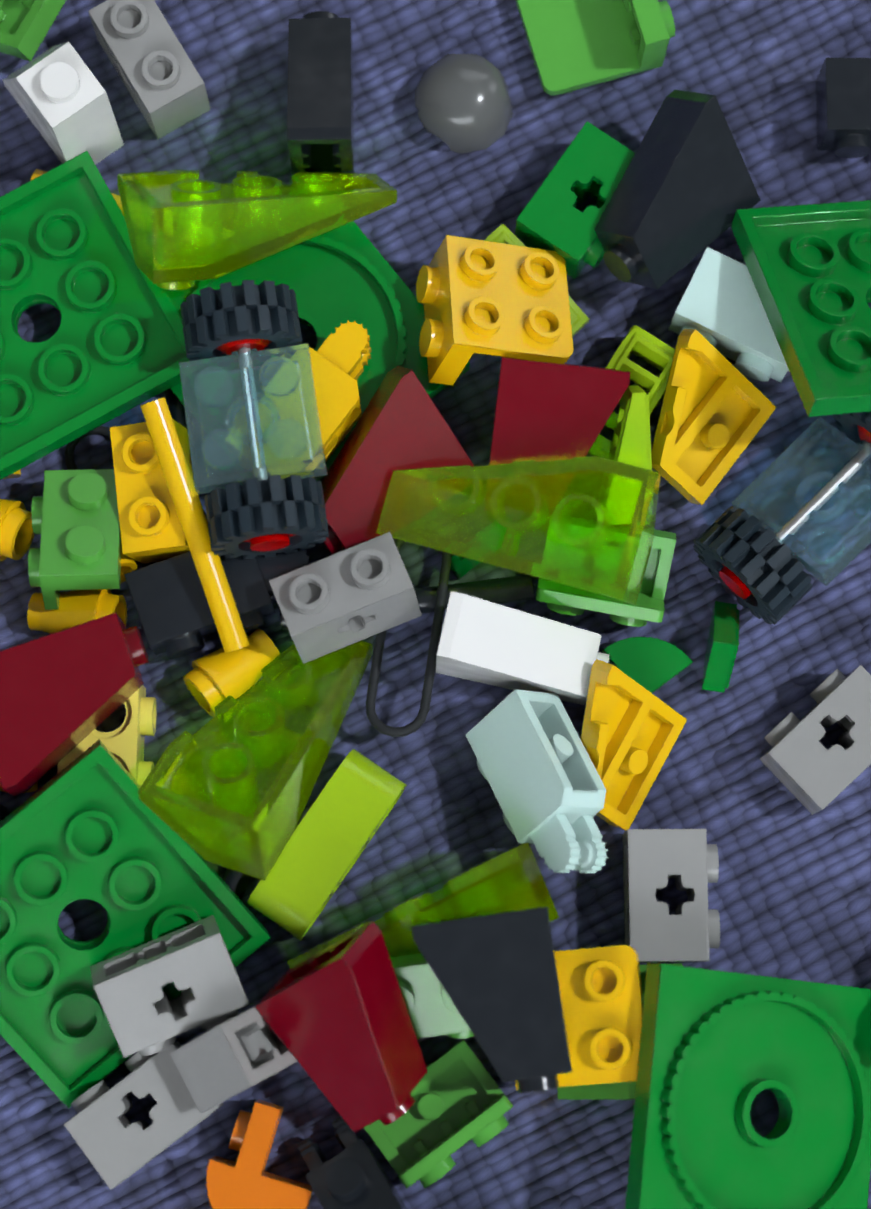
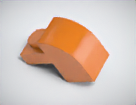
(246, 1182)

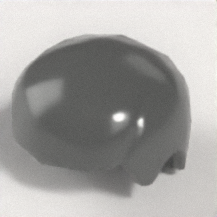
(464, 102)

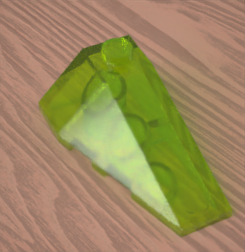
(206, 229)
(252, 767)
(494, 887)

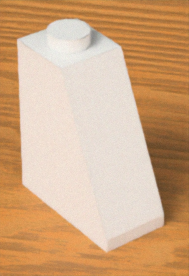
(66, 104)
(516, 649)

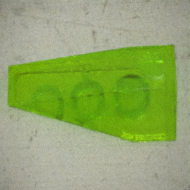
(556, 521)

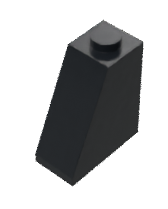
(320, 94)
(675, 192)
(505, 989)

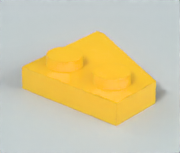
(704, 418)
(627, 739)

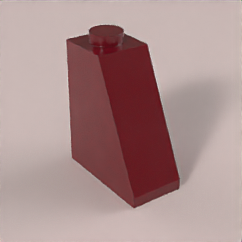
(551, 409)
(394, 433)
(62, 691)
(350, 1028)

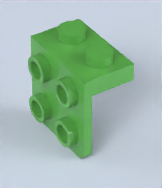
(594, 39)

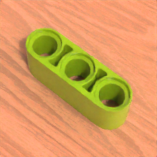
(327, 844)

